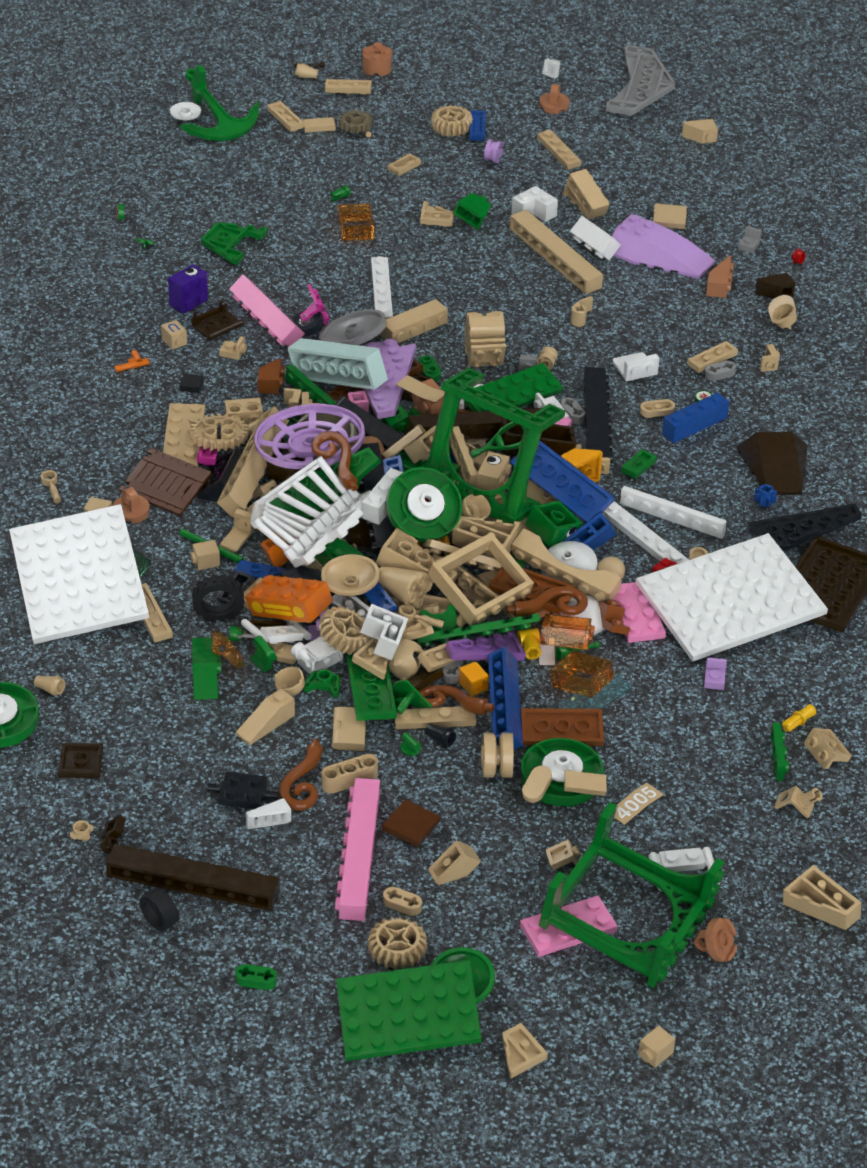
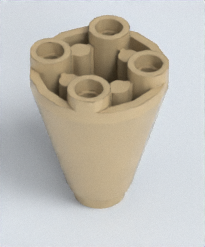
(405, 584)

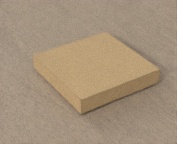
(670, 215)

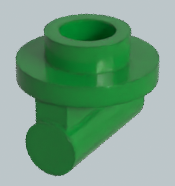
(409, 745)

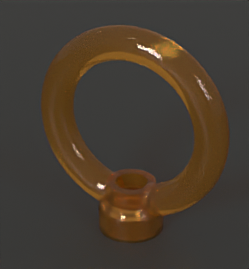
(230, 652)

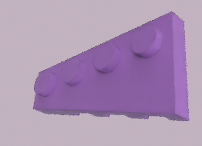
(480, 648)

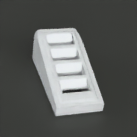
(269, 815)

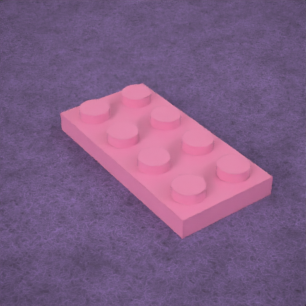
(639, 615)
(552, 939)

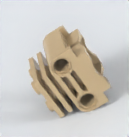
(485, 339)

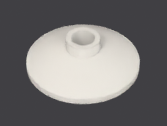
(185, 111)

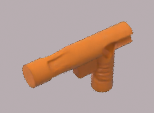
(132, 363)

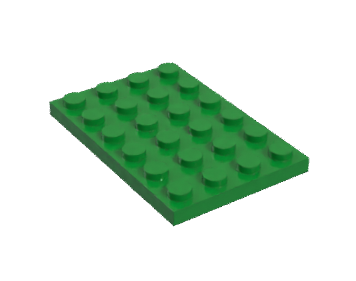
(408, 1010)

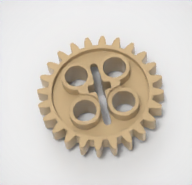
(205, 432)

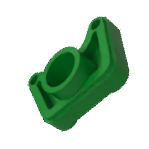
(448, 617)
(264, 654)
(323, 680)

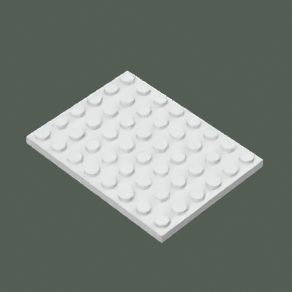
(78, 574)
(731, 597)

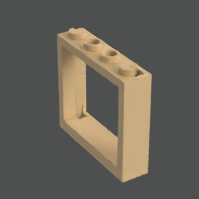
(489, 542)

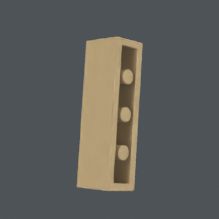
(415, 321)

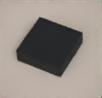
(191, 383)

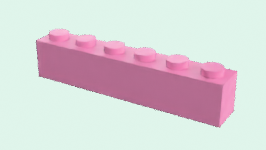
(265, 310)

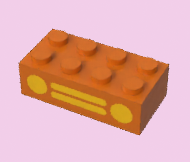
(289, 598)

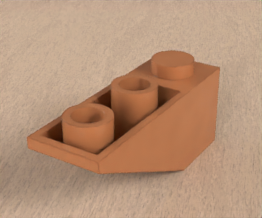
(720, 279)

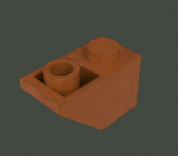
(270, 377)

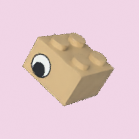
(493, 472)

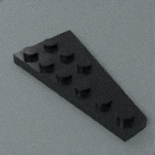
(805, 526)

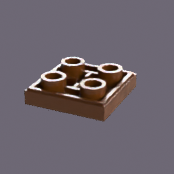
(411, 823)

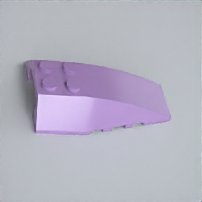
(658, 246)

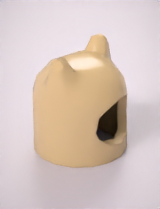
(403, 662)

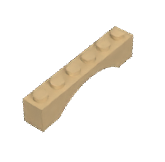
(597, 583)

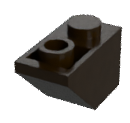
(775, 285)

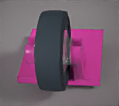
(313, 317)

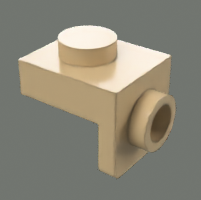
(770, 360)

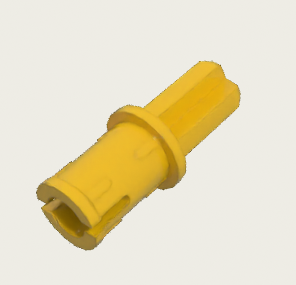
(799, 718)

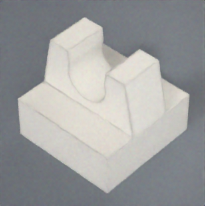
(551, 68)

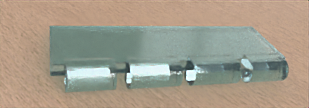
(611, 692)

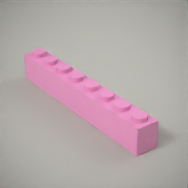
(359, 849)

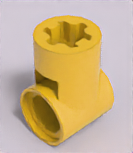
(530, 642)

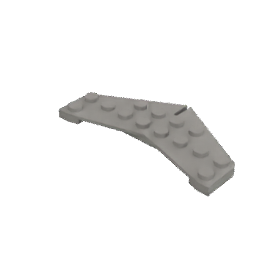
(647, 82)

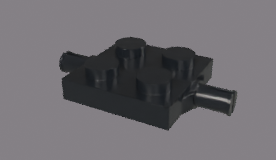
(242, 790)

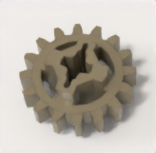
(355, 121)

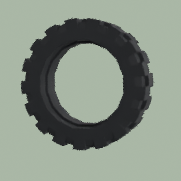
(218, 583)

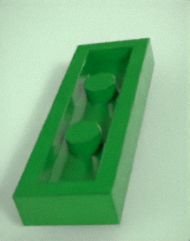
(779, 752)

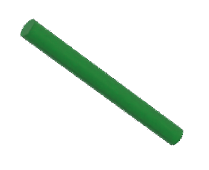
(224, 552)

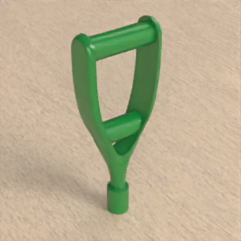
(499, 441)

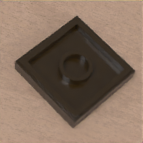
(80, 760)

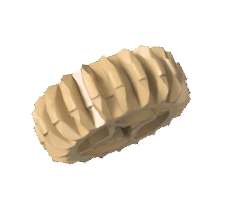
(451, 120)
(342, 629)
(398, 950)

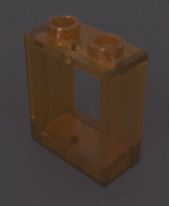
(362, 213)
(567, 631)
(564, 673)

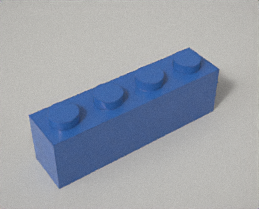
(695, 417)

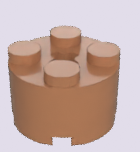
(377, 59)

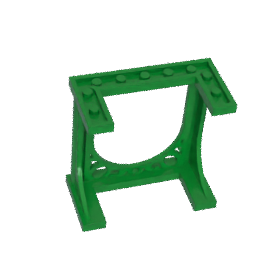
(461, 386)
(691, 889)

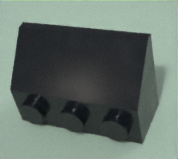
(220, 475)

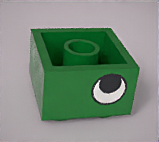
(552, 522)

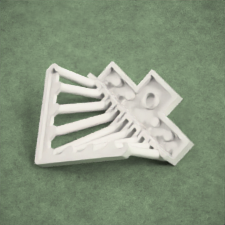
(314, 533)

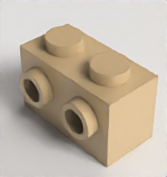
(421, 446)

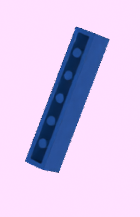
(505, 695)

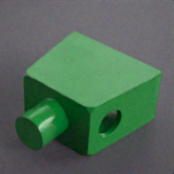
(472, 209)

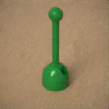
(562, 652)

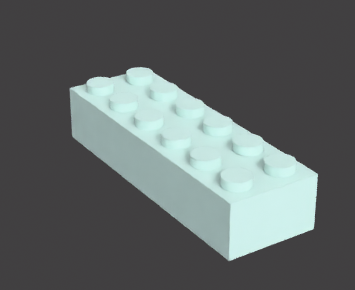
(339, 363)

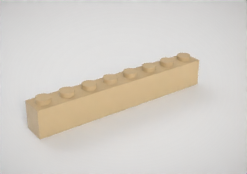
(556, 251)
(248, 470)

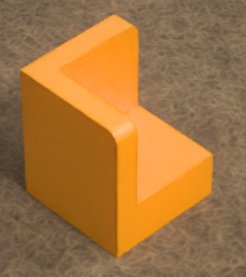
(473, 678)

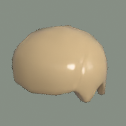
(475, 506)
(612, 565)
(290, 680)

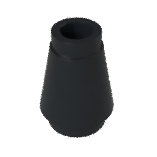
(443, 735)

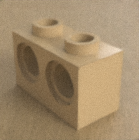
(245, 409)

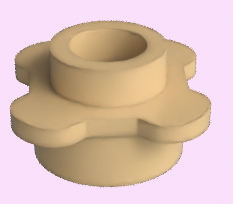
(81, 830)

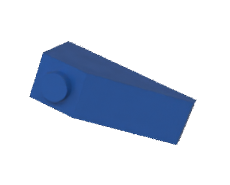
(594, 532)

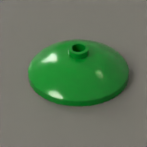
(481, 968)

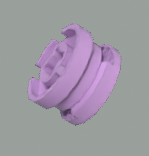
(493, 151)

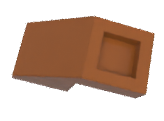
(612, 617)

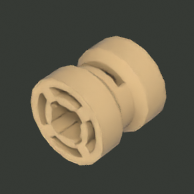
(548, 357)

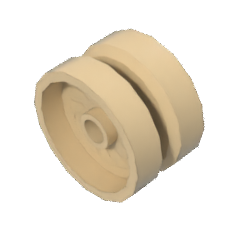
(497, 755)

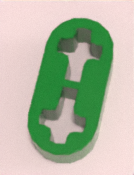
(256, 977)

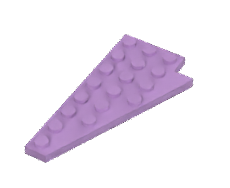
(397, 364)

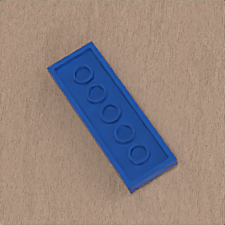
(567, 484)

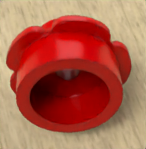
(798, 256)

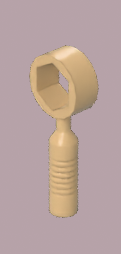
(51, 482)
(411, 610)

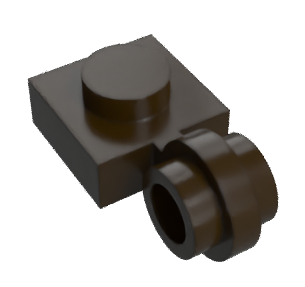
(112, 830)

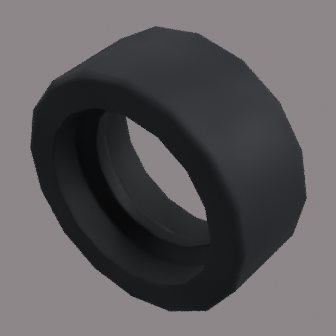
(159, 909)

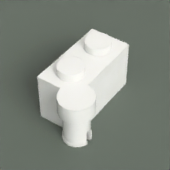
(316, 655)

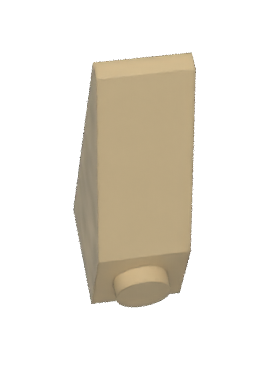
(268, 716)

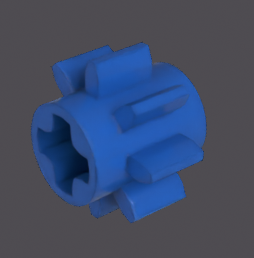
(765, 495)

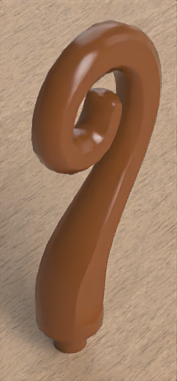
(345, 476)
(527, 608)
(470, 704)
(311, 760)

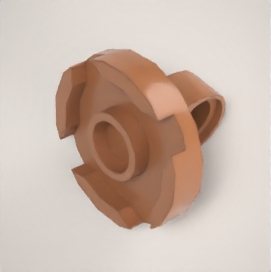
(554, 101)
(133, 505)
(718, 939)

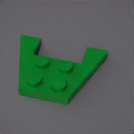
(226, 236)

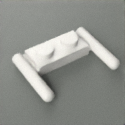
(276, 634)
(684, 859)

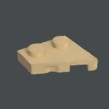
(368, 660)

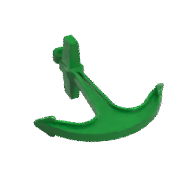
(228, 127)

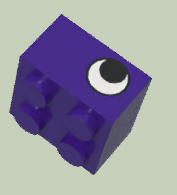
(188, 288)

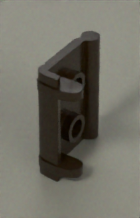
(215, 322)

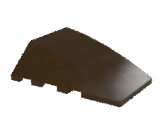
(776, 460)

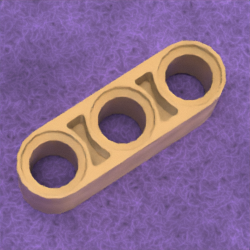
(343, 774)

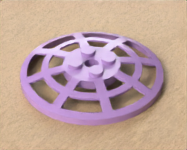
(300, 441)

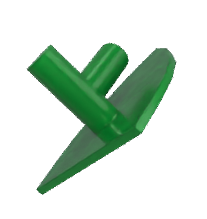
(407, 694)

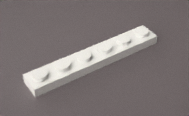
(381, 285)
(673, 512)
(642, 534)

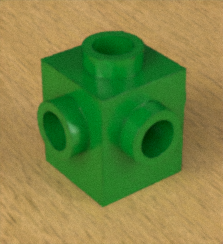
(399, 421)

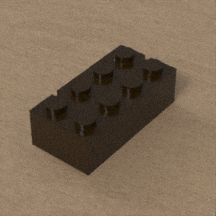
(556, 437)

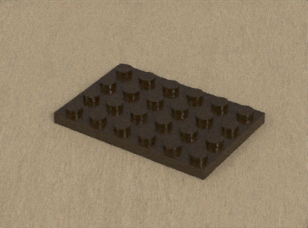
(837, 578)

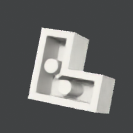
(536, 202)
(386, 628)

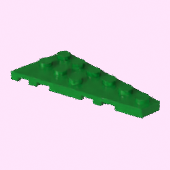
(360, 466)
(483, 629)

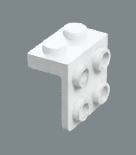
(637, 365)

